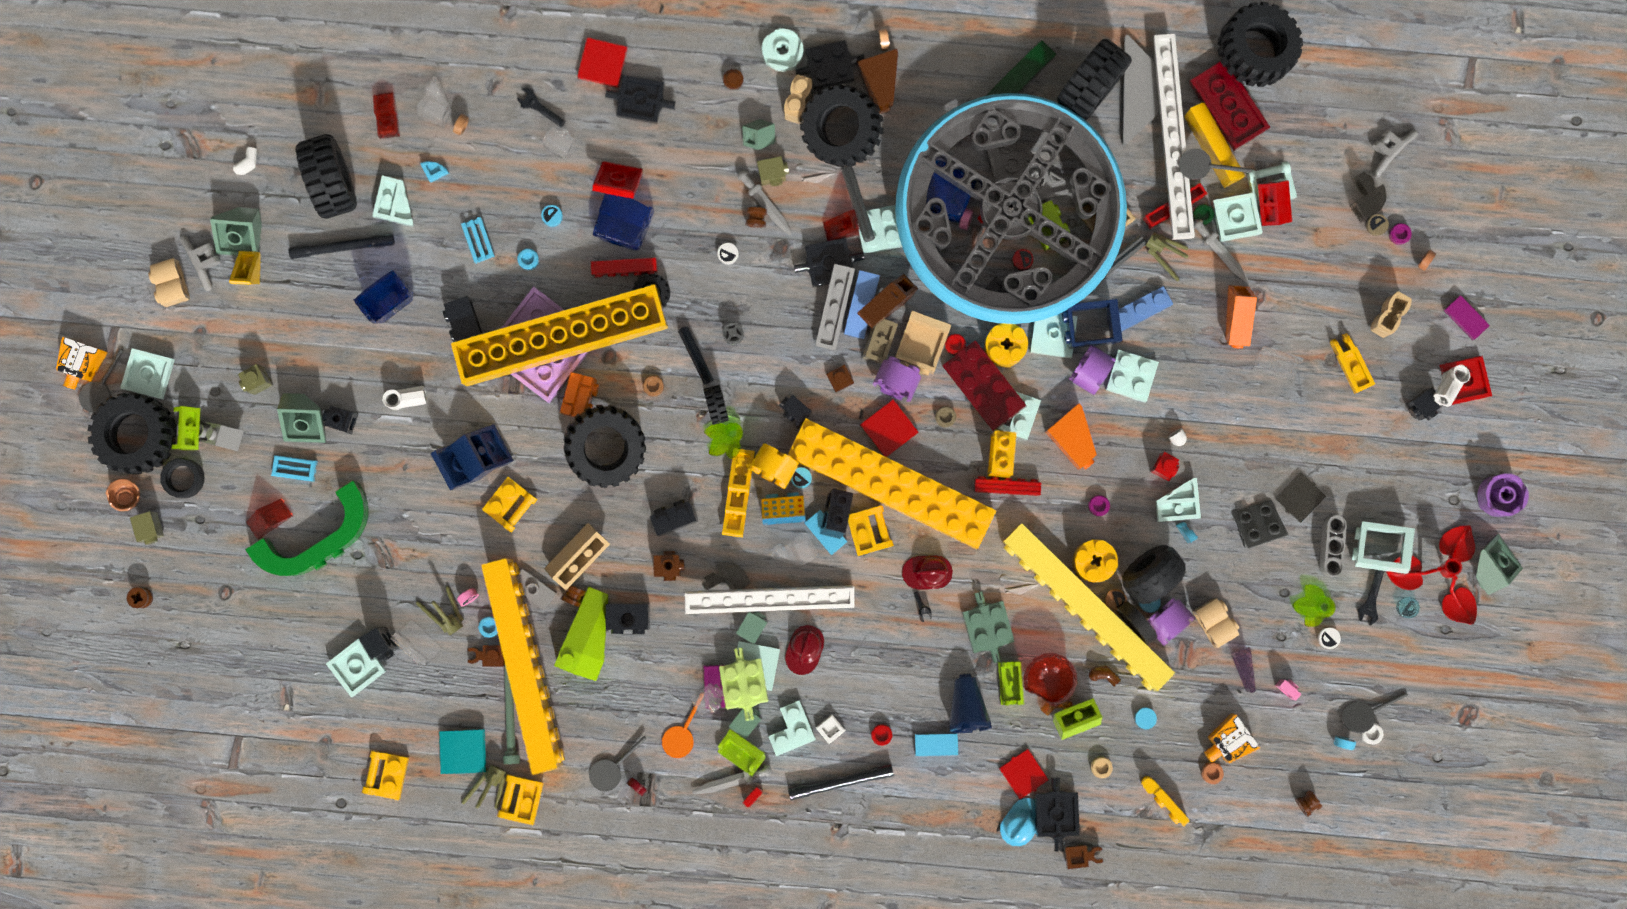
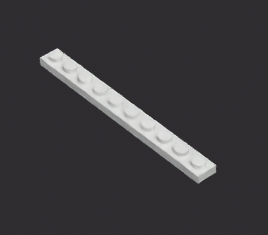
(1173, 135)

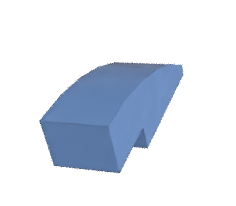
(863, 294)

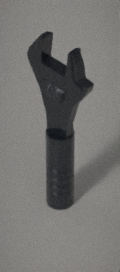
(532, 102)
(1369, 607)

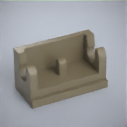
(879, 341)

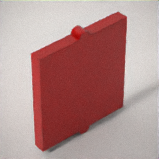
(1023, 774)

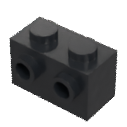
(462, 319)
(674, 518)

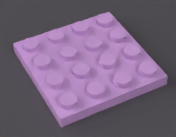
(550, 377)

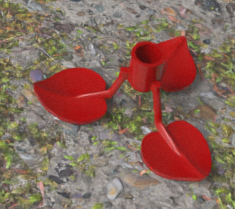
(1460, 547)

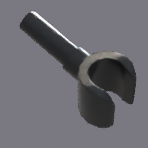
(922, 608)

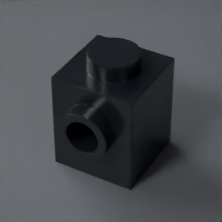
(1424, 405)

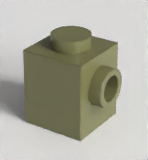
(772, 171)
(254, 379)
(147, 527)

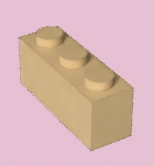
(576, 556)

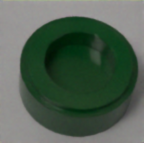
(1204, 213)

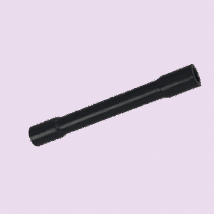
(308, 250)
(809, 789)

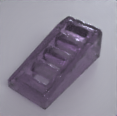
(1244, 665)

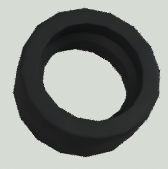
(165, 478)

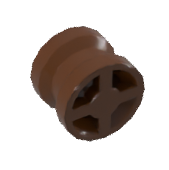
(756, 217)
(573, 595)
(145, 597)
(1308, 803)

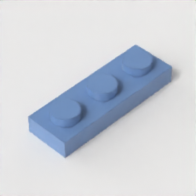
(1144, 308)

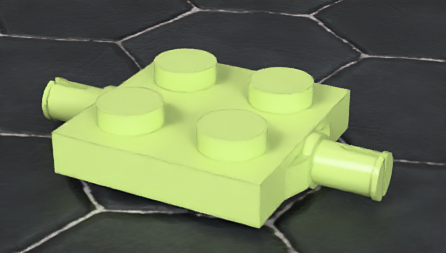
(743, 684)

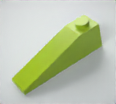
(585, 642)

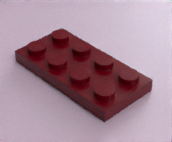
(1229, 105)
(984, 386)

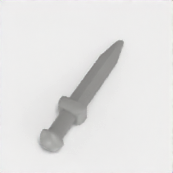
(756, 192)
(1211, 240)
(733, 780)

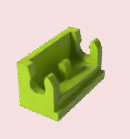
(188, 428)
(1011, 683)
(741, 752)

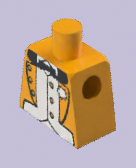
(78, 361)
(1230, 741)

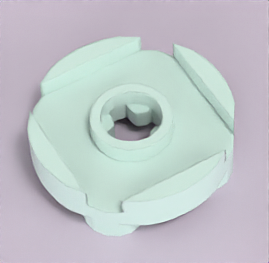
(776, 40)

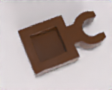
(490, 656)
(1078, 856)

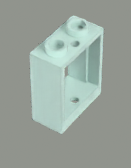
(1406, 549)

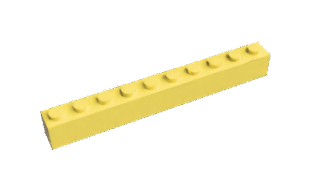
(1088, 608)

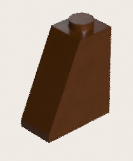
(879, 78)

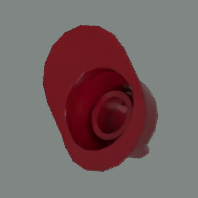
(927, 572)
(804, 650)

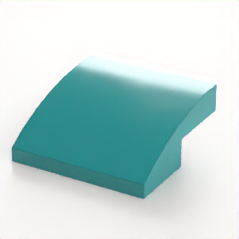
(462, 751)

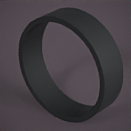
(1137, 622)

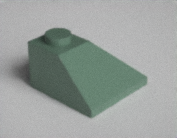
(237, 231)
(300, 419)
(1496, 566)

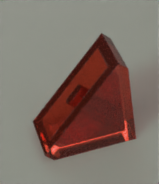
(842, 226)
(268, 518)

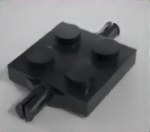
(829, 64)
(640, 99)
(822, 258)
(1057, 814)

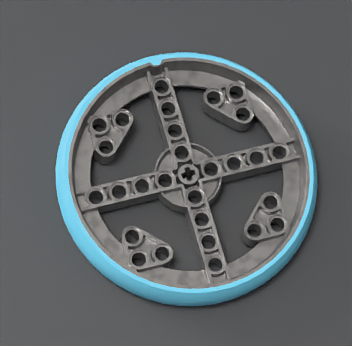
(1010, 112)

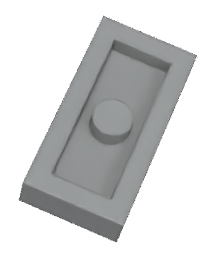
(535, 589)

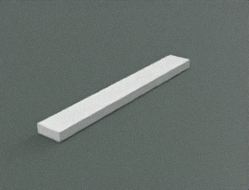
(769, 599)

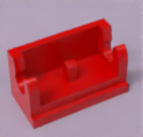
(1275, 203)

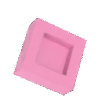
(1289, 688)

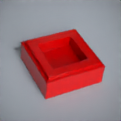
(753, 796)

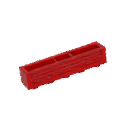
(1163, 213)
(623, 267)
(1007, 486)

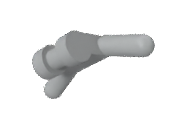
(1390, 154)
(201, 266)

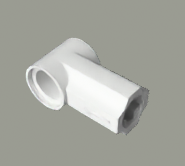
(1451, 384)
(407, 397)

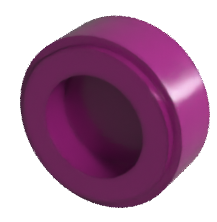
(1400, 234)
(1099, 505)

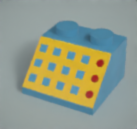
(783, 509)

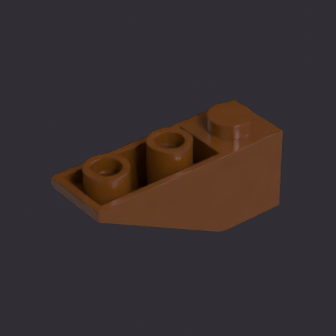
(888, 300)

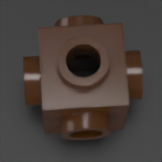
(661, 562)

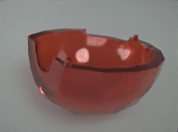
(1050, 678)

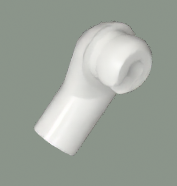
(248, 163)

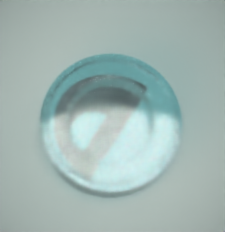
(1408, 607)

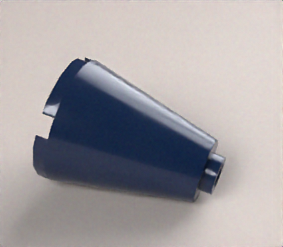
(968, 707)

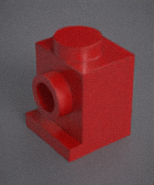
(1165, 466)

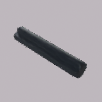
(695, 355)

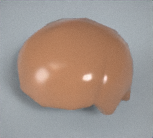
(123, 494)

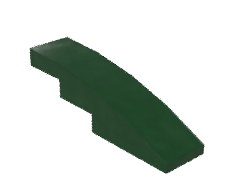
(1024, 70)

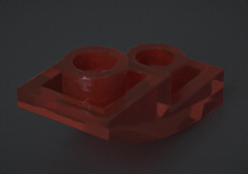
(386, 115)

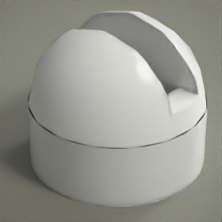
(1178, 437)

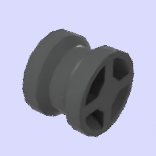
(731, 328)

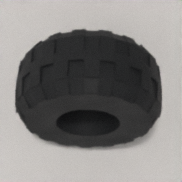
(1154, 574)

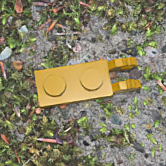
(1352, 364)
(1163, 799)

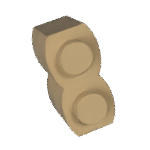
(800, 94)
(168, 282)
(1391, 313)
(1216, 623)

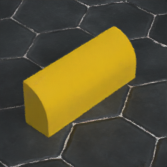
(1213, 143)

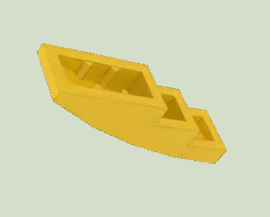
(738, 494)

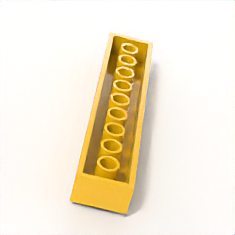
(559, 335)
(891, 484)
(523, 666)

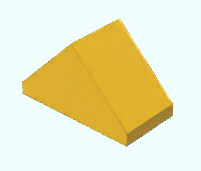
(246, 268)

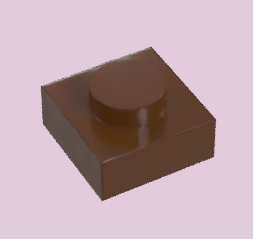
(840, 378)

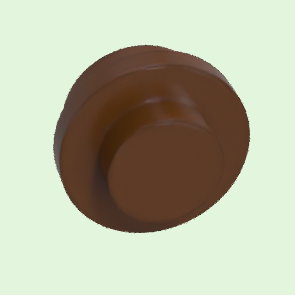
(733, 79)

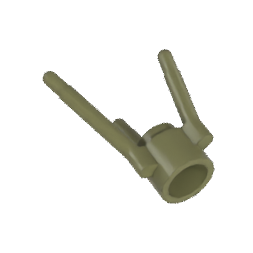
(1158, 243)
(449, 623)
(494, 776)

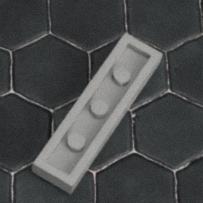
(834, 306)

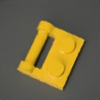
(503, 501)
(863, 534)
(392, 777)
(527, 800)

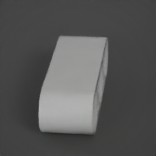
(1339, 538)

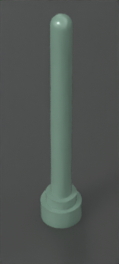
(511, 755)

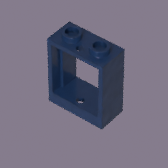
(1113, 322)

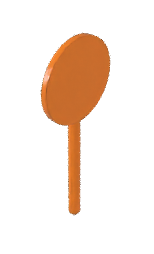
(678, 740)

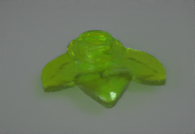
(722, 441)
(1311, 606)

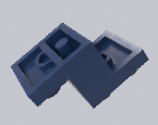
(472, 457)

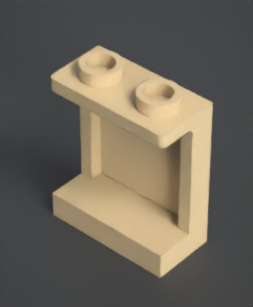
(922, 342)

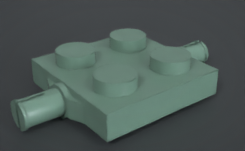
(988, 627)

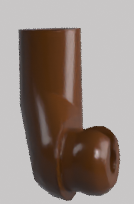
(1104, 672)

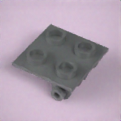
(1259, 524)

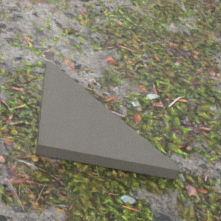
(1139, 91)
(1007, 163)

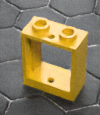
(1003, 450)

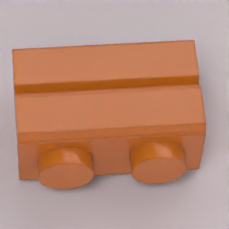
(578, 394)

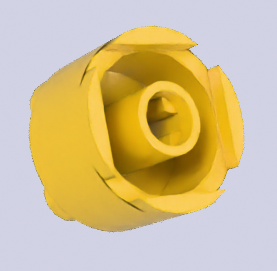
(1014, 336)
(774, 465)
(1106, 565)

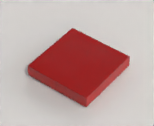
(602, 62)
(617, 179)
(1478, 384)
(889, 428)

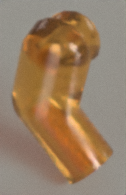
(1047, 708)

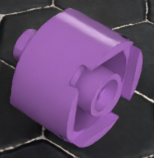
(1092, 369)
(897, 379)
(1506, 484)
(1171, 621)

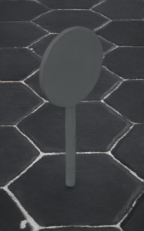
(1196, 165)
(95, 392)
(1360, 717)
(606, 774)

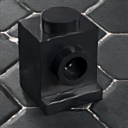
(795, 410)
(347, 419)

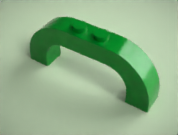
(354, 523)

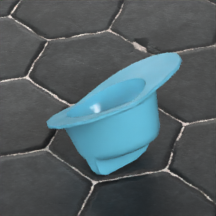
(1019, 823)

